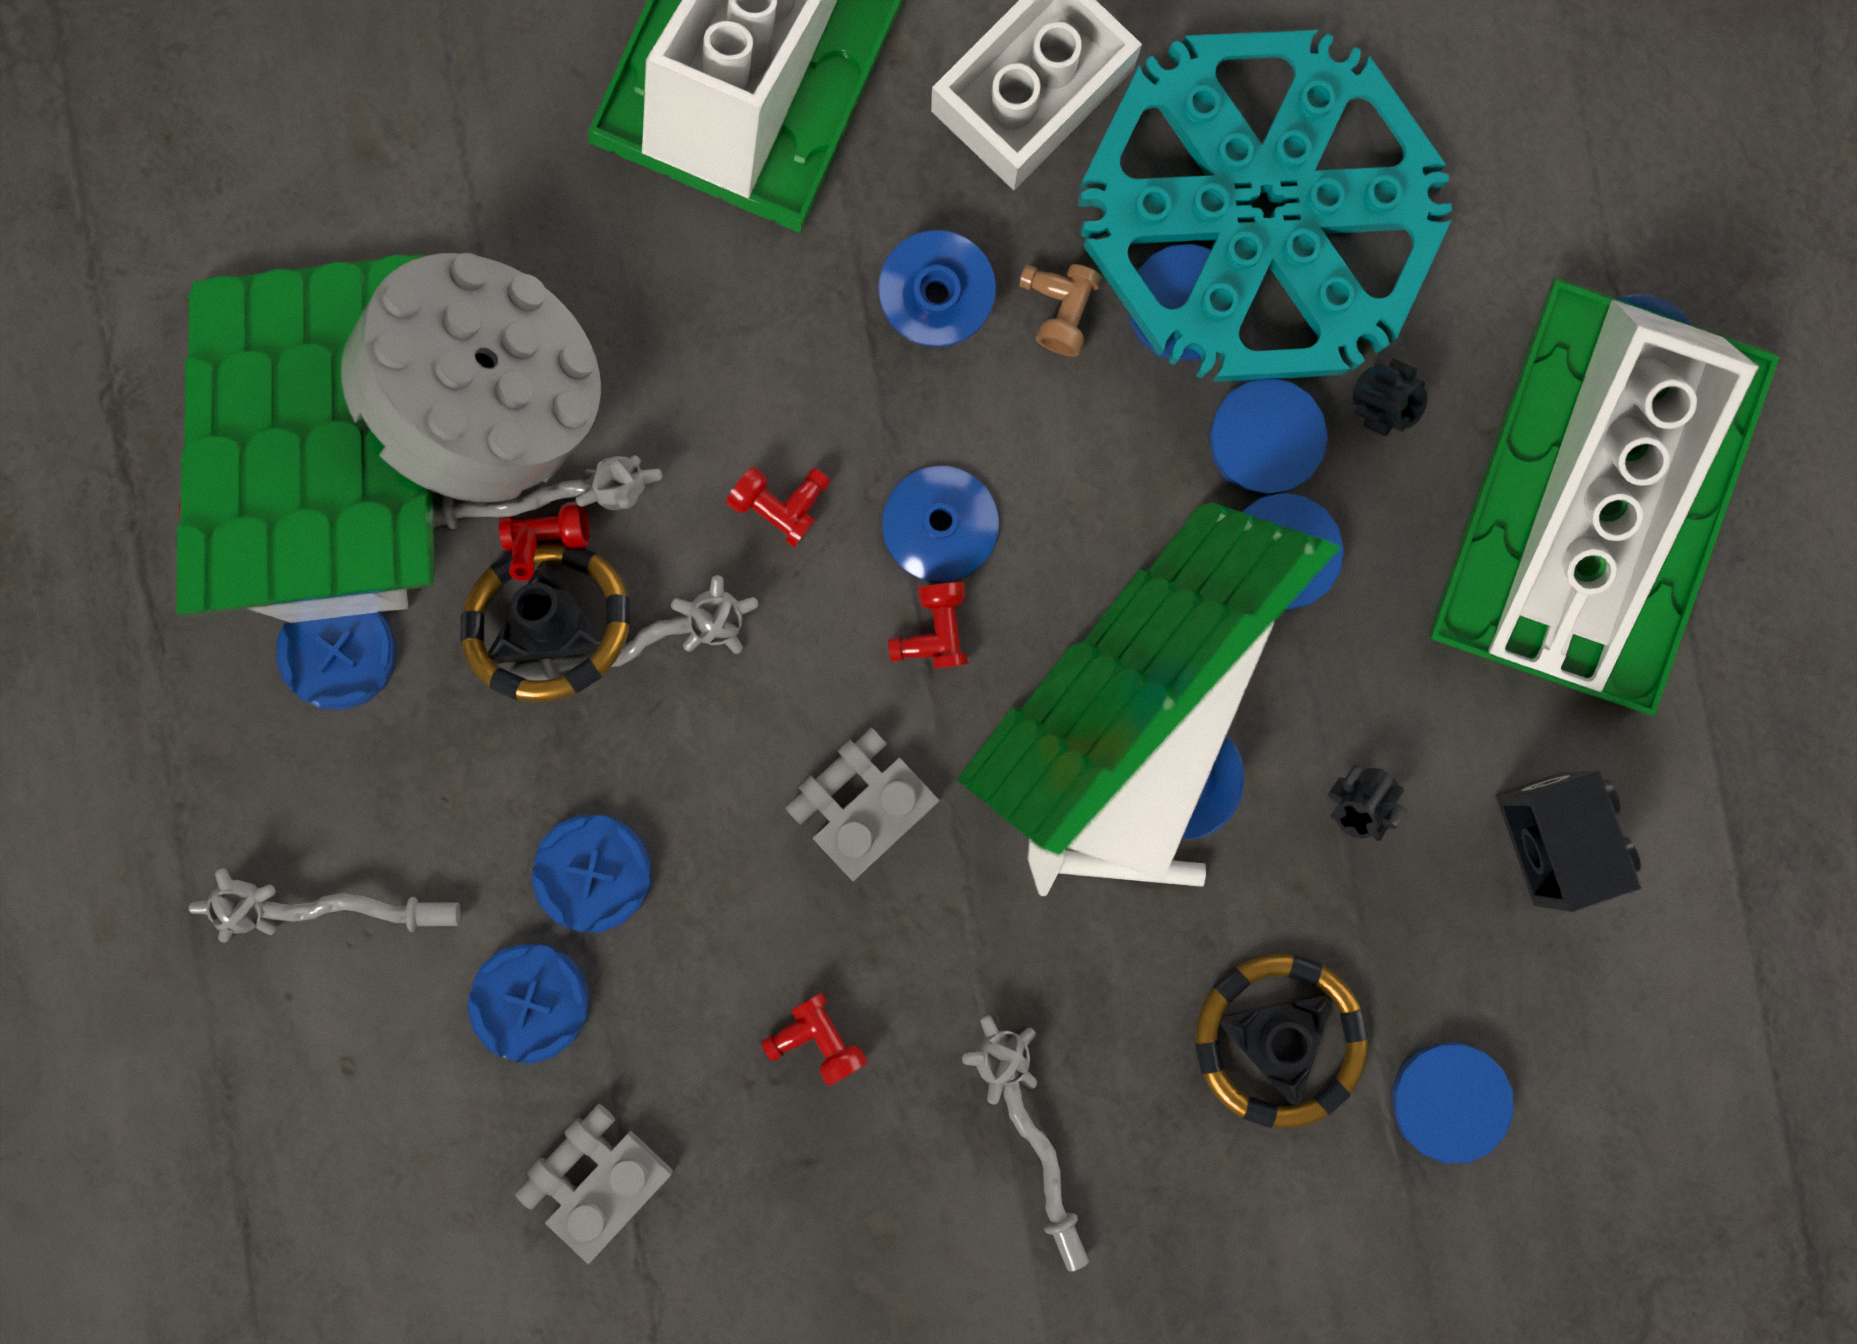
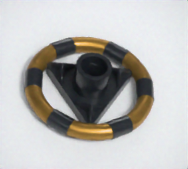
(545, 625)
(1281, 1040)

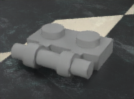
(875, 817)
(607, 1197)

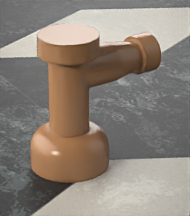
(1074, 291)

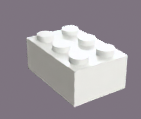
(1033, 81)

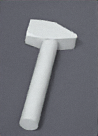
(1047, 866)

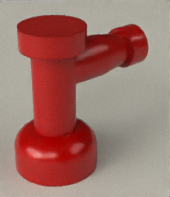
(788, 516)
(522, 535)
(945, 642)
(816, 1024)

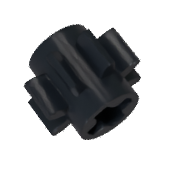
(1390, 397)
(1367, 803)

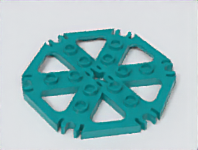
(1245, 242)

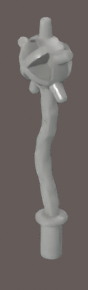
(612, 485)
(711, 617)
(242, 907)
(1003, 1063)

